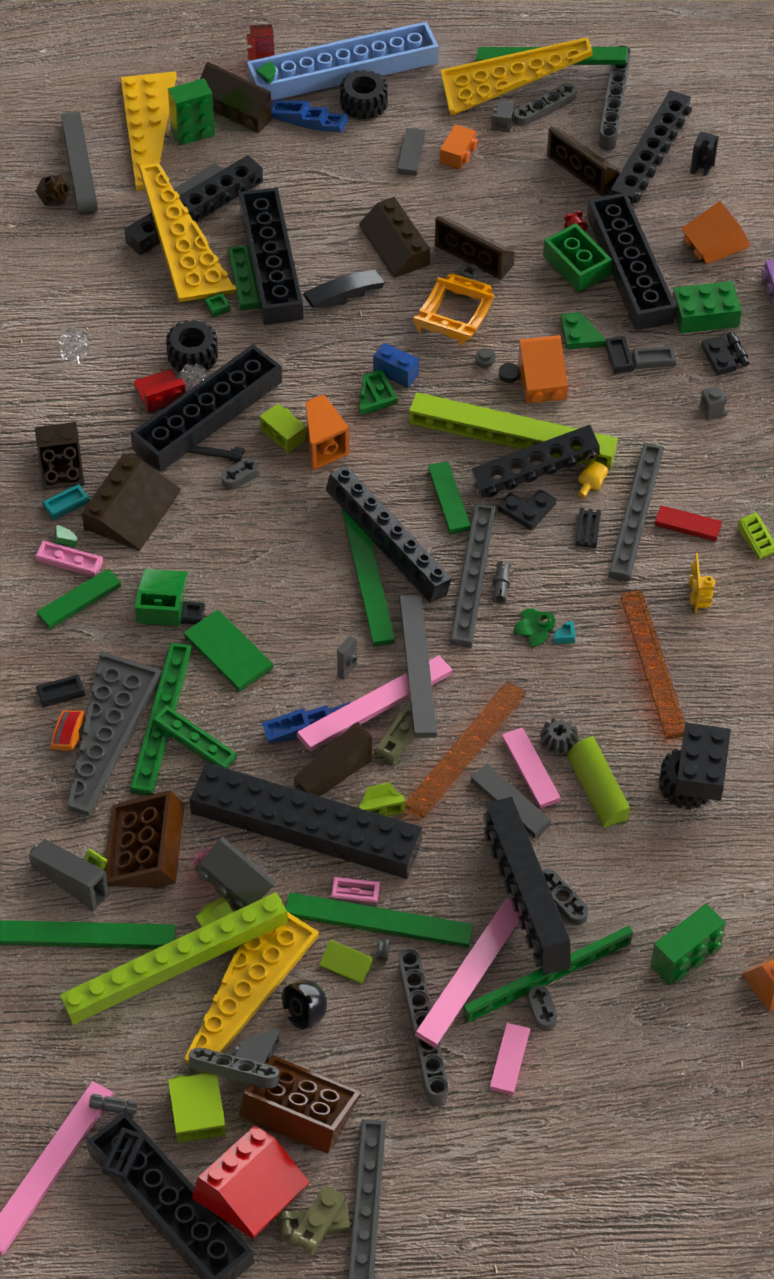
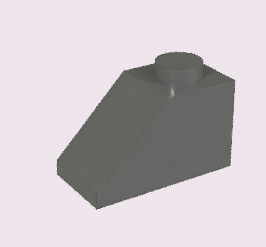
(259, 1047)

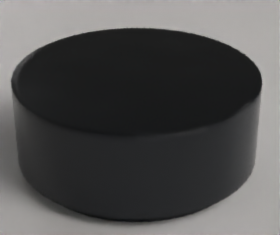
(509, 372)

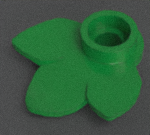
(532, 626)

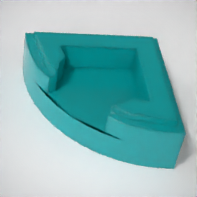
(565, 634)

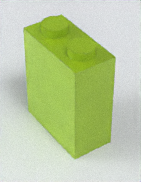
(196, 1107)

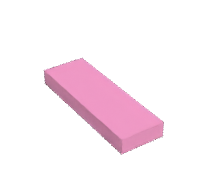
(69, 559)
(510, 1059)

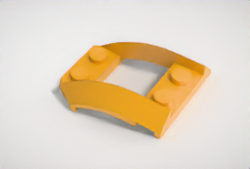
(451, 328)

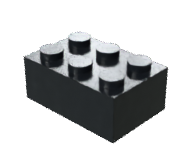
(703, 761)

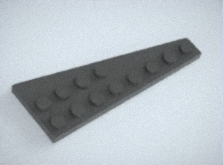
(114, 710)

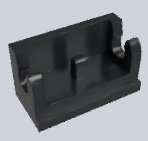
(704, 152)

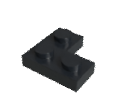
(529, 512)

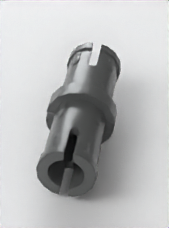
(501, 582)

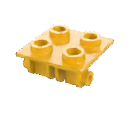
(701, 587)

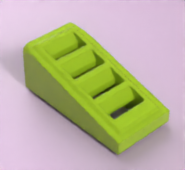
(751, 524)

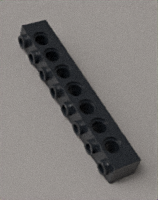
(652, 146)
(200, 200)
(388, 534)

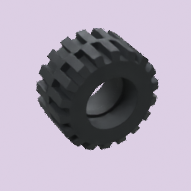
(363, 94)
(189, 335)
(668, 782)

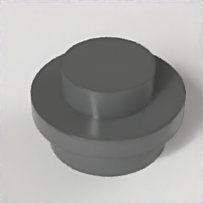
(485, 357)

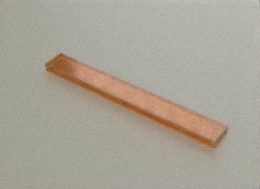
(653, 664)
(465, 749)

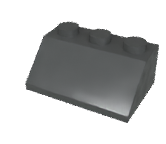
(234, 875)

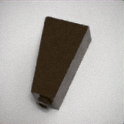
(336, 762)

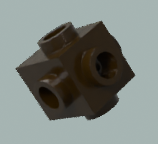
(52, 190)

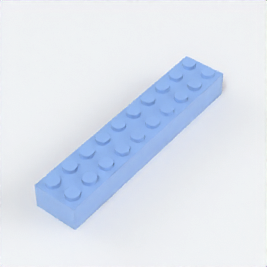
(329, 63)

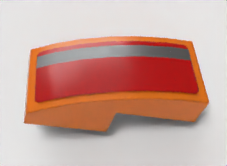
(66, 730)

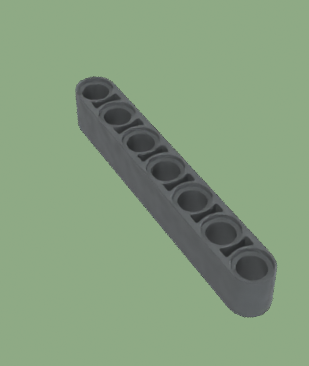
(614, 104)
(79, 162)
(426, 1058)

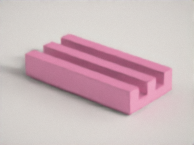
(355, 895)

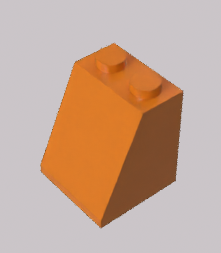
(715, 234)
(542, 369)
(325, 432)
(762, 981)

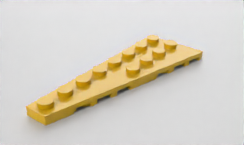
(486, 79)
(147, 117)
(186, 251)
(251, 980)

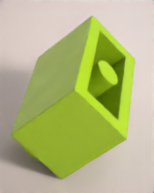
(283, 427)

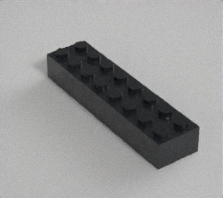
(271, 256)
(633, 262)
(206, 407)
(527, 886)
(167, 1202)

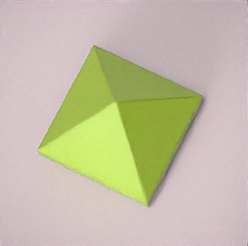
(95, 859)

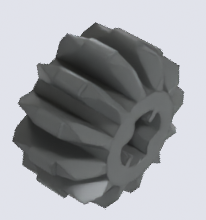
(559, 736)

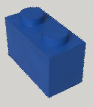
(396, 364)

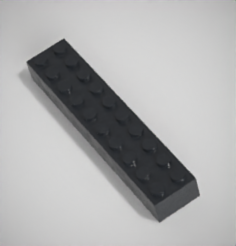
(306, 820)

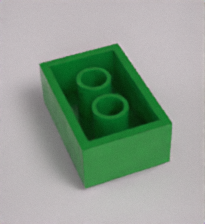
(191, 111)
(577, 257)
(706, 307)
(688, 945)

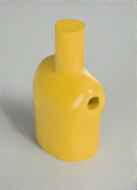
(592, 477)

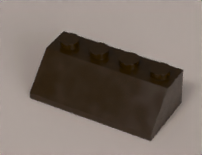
(238, 98)
(581, 161)
(395, 238)
(473, 247)

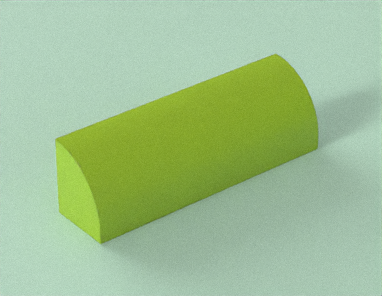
(598, 782)

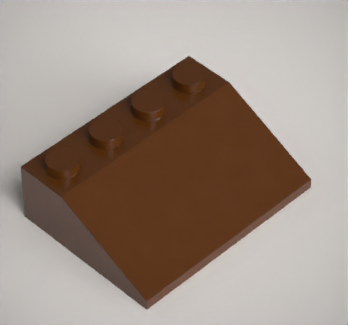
(144, 841)
(301, 1105)

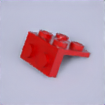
(159, 389)

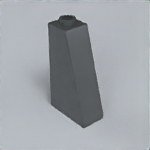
(71, 873)

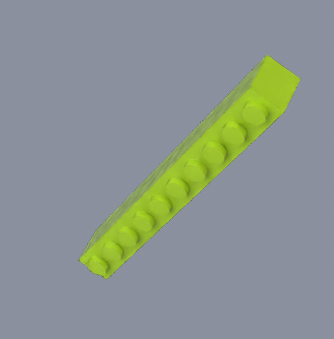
(496, 426)
(174, 958)

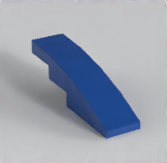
(303, 115)
(286, 726)

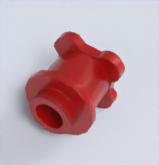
(573, 218)

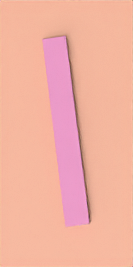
(366, 707)
(468, 975)
(49, 1166)

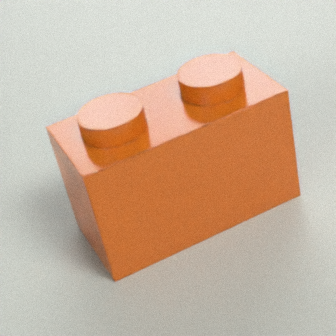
(458, 147)

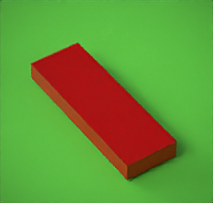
(688, 523)

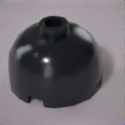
(305, 1003)

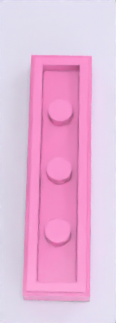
(531, 768)

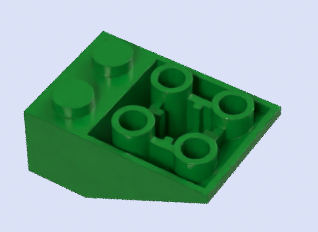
(160, 597)

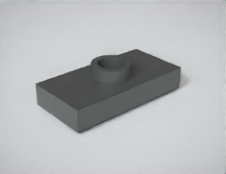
(346, 657)

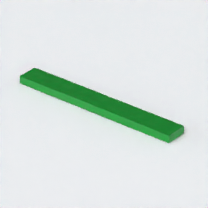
(600, 56)
(369, 583)
(155, 739)
(379, 920)
(86, 934)
(523, 985)

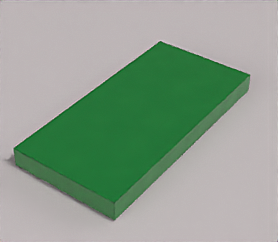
(228, 650)

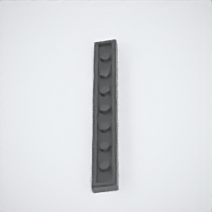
(636, 512)
(473, 575)
(418, 666)
(367, 1199)

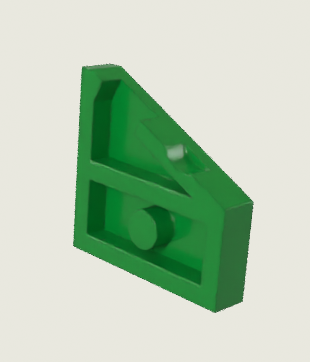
(580, 332)
(376, 392)

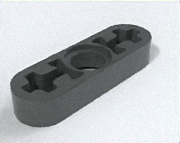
(565, 906)

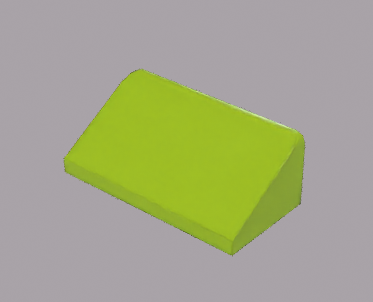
(346, 962)

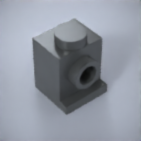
(503, 116)
(713, 402)

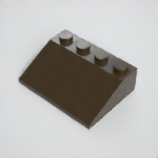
(129, 503)

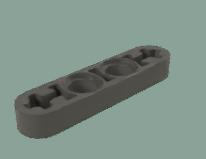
(526, 114)
(256, 1074)

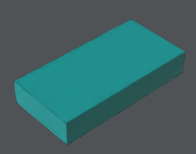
(65, 502)

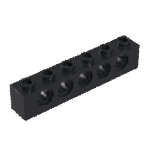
(543, 452)

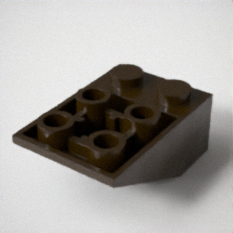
(59, 455)

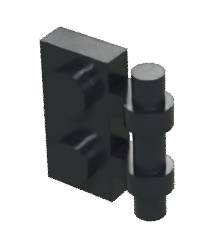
(719, 355)

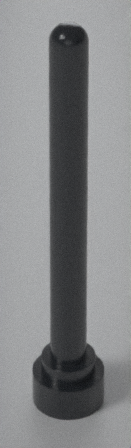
(233, 454)

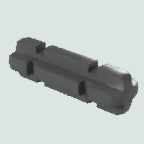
(112, 1104)

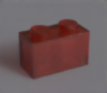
(261, 41)

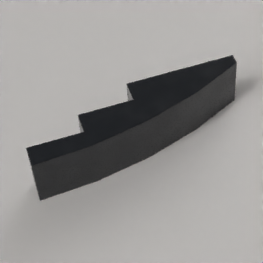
(340, 289)

